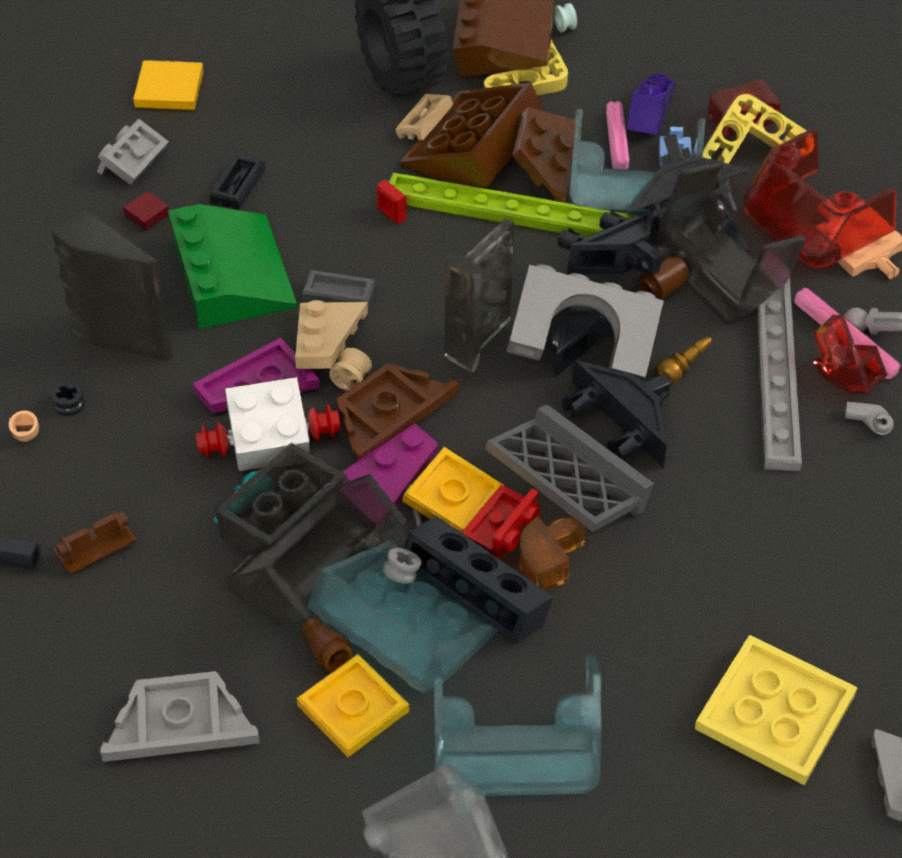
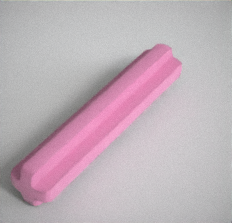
(617, 135)

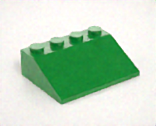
(229, 264)

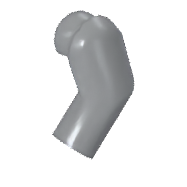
(872, 415)

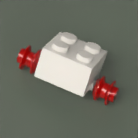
(264, 422)

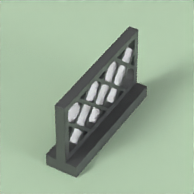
(580, 456)

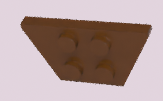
(546, 149)
(389, 404)

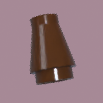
(327, 645)

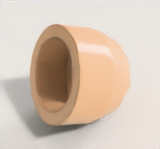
(25, 422)

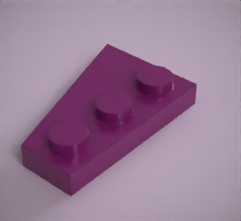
(265, 364)
(397, 462)

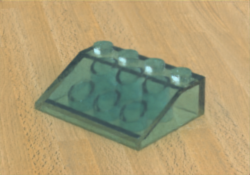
(398, 621)

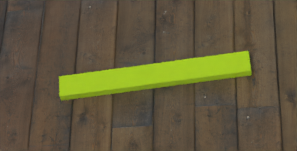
(499, 205)

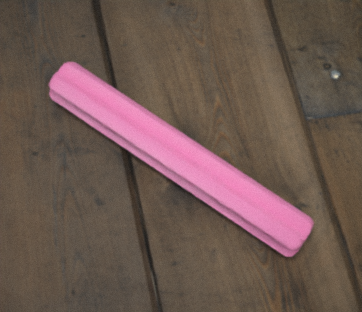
(822, 311)

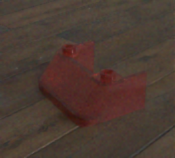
(793, 208)

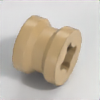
(350, 369)

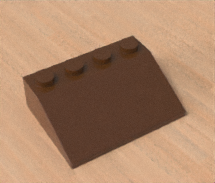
(502, 35)
(473, 136)

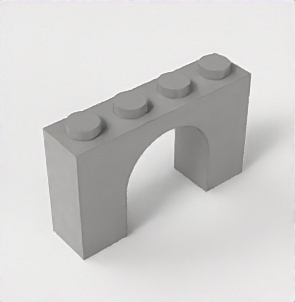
(629, 313)

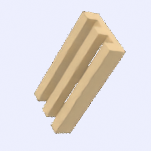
(424, 116)

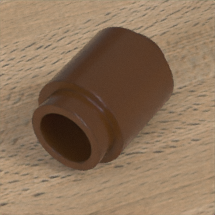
(667, 280)

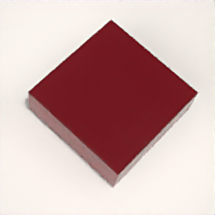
(146, 210)

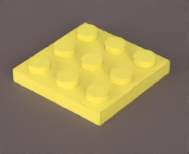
(776, 709)

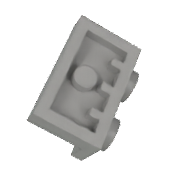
(132, 152)

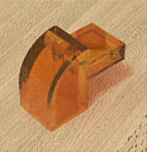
(545, 550)

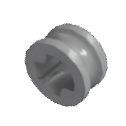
(402, 565)

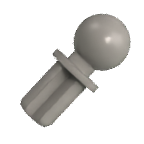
(875, 320)

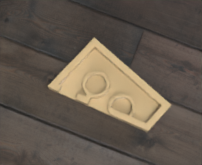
(324, 331)

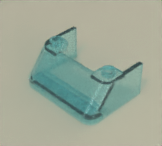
(609, 188)
(523, 757)

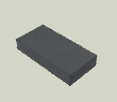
(337, 288)

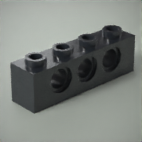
(478, 579)

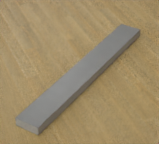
(778, 383)

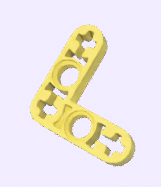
(540, 76)
(743, 124)

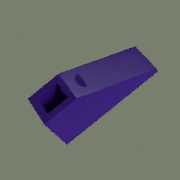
(650, 103)

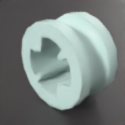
(565, 17)

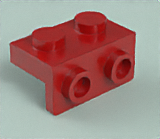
(502, 520)

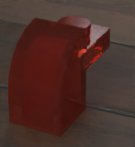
(844, 363)

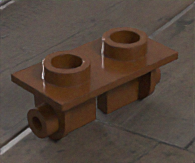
(95, 543)

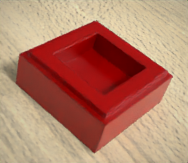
(391, 202)

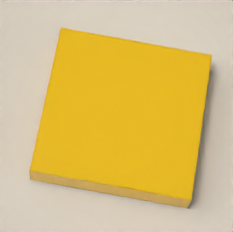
(168, 85)
(451, 490)
(352, 705)

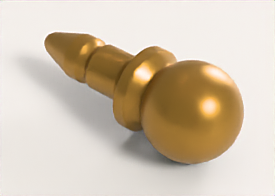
(675, 366)

